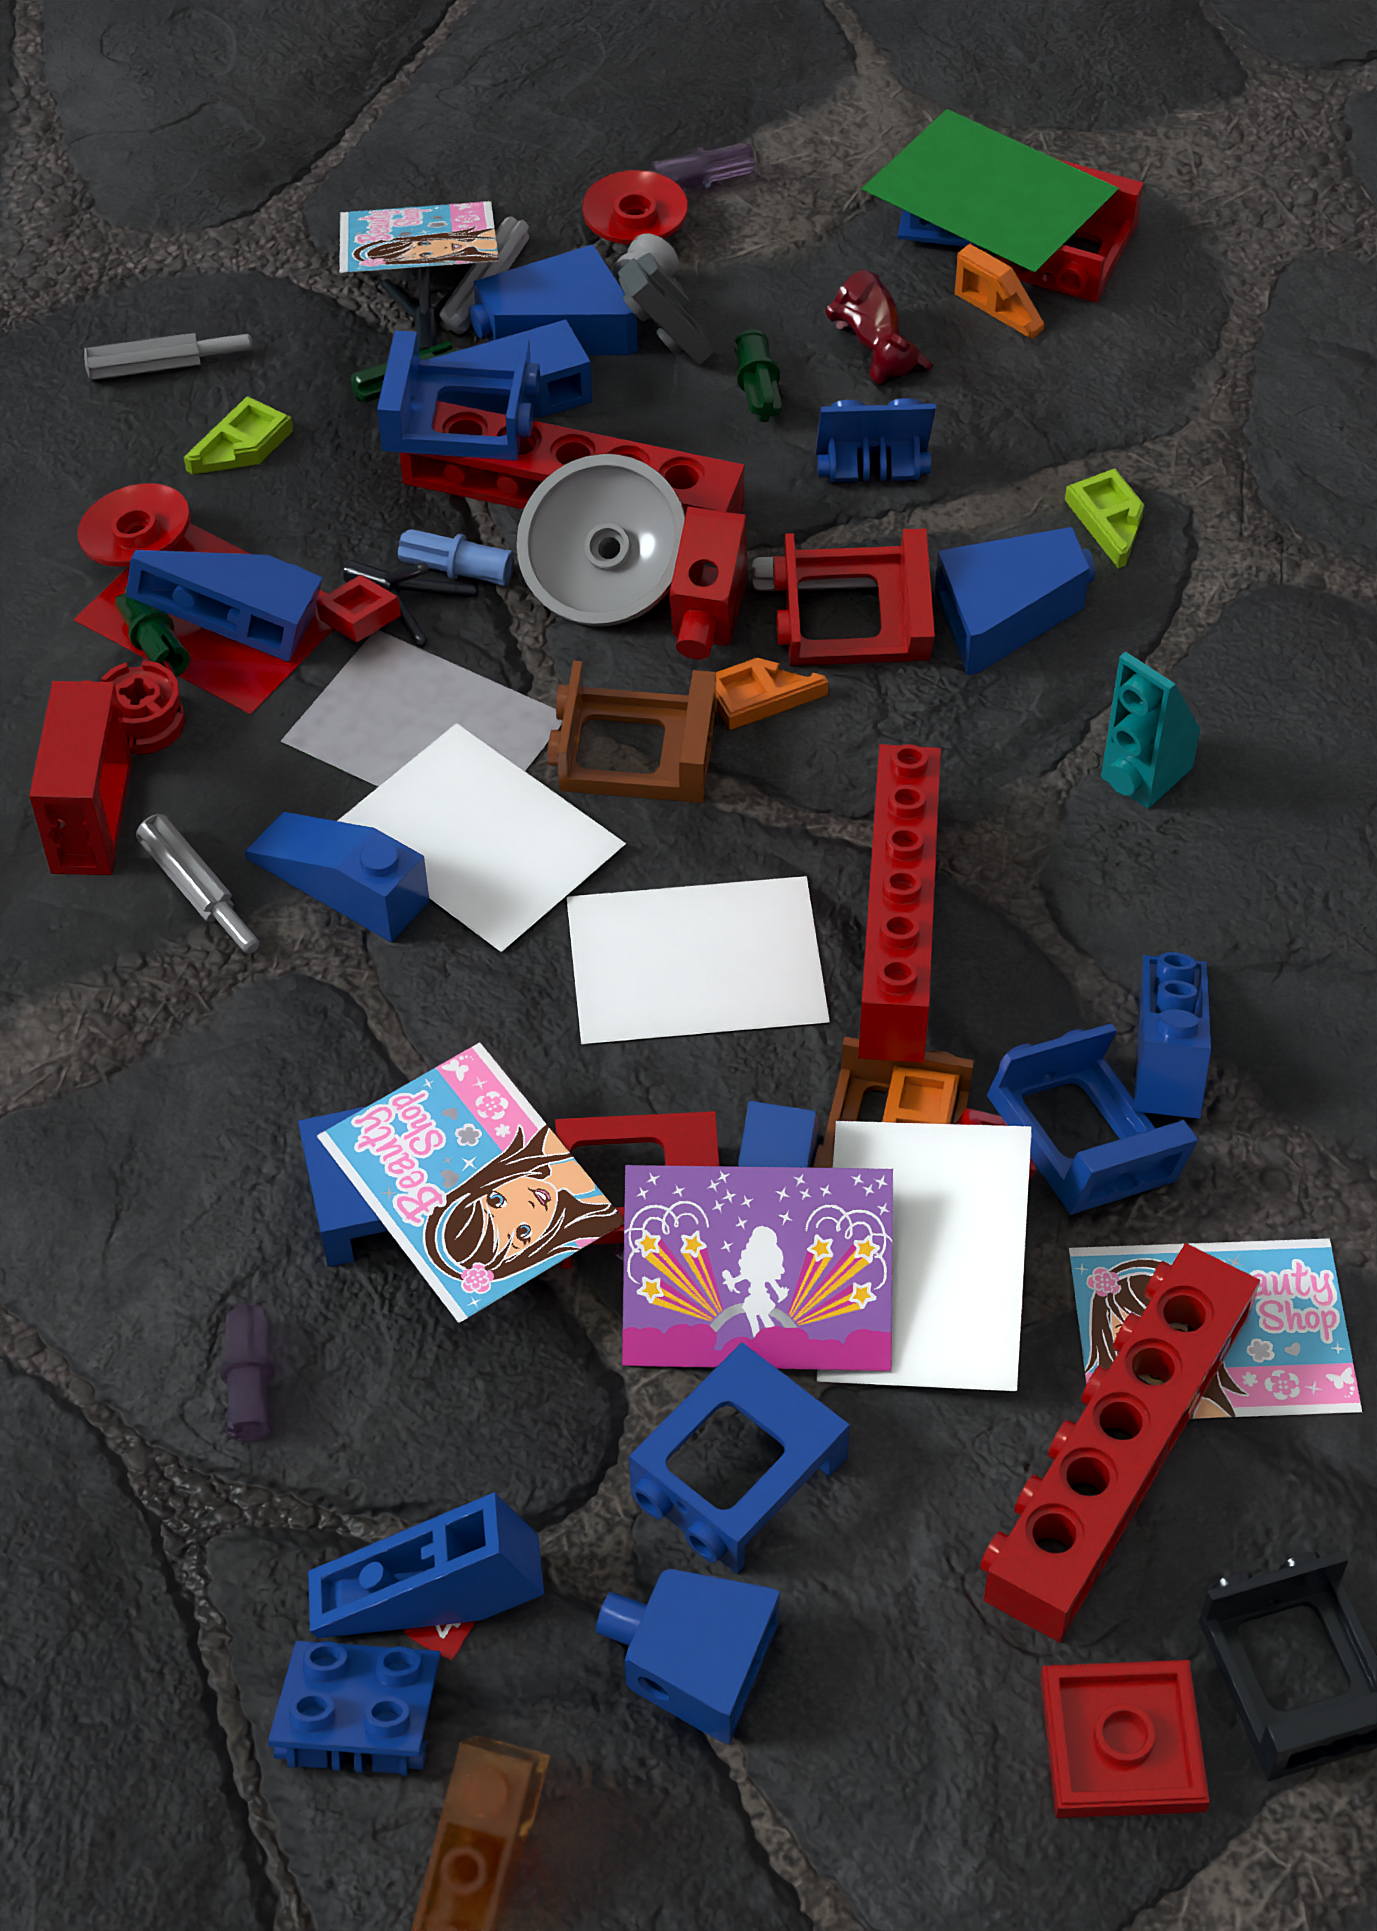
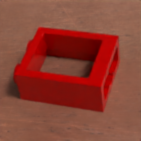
(81, 778)

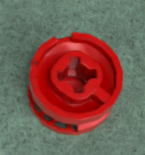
(148, 705)

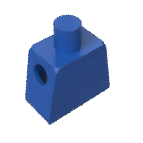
(695, 1645)

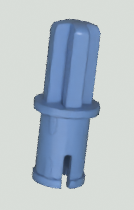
(457, 556)

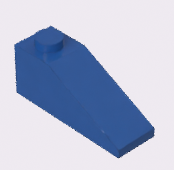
(231, 594)
(347, 869)
(430, 1574)

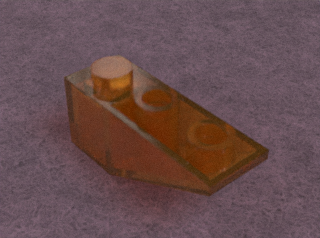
(480, 1836)

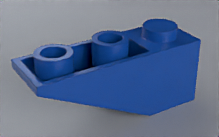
(563, 370)
(1172, 1036)

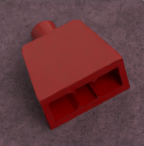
(706, 598)

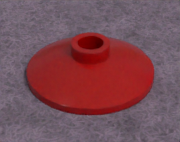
(633, 205)
(131, 520)

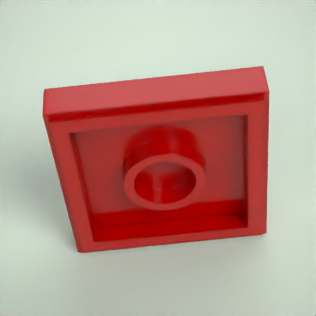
(1123, 1739)

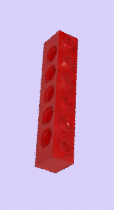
(695, 478)
(900, 905)
(1051, 1587)

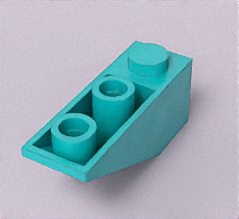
(1148, 735)

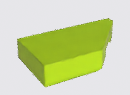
(240, 438)
(1108, 512)

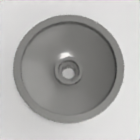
(578, 516)

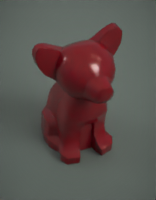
(872, 313)

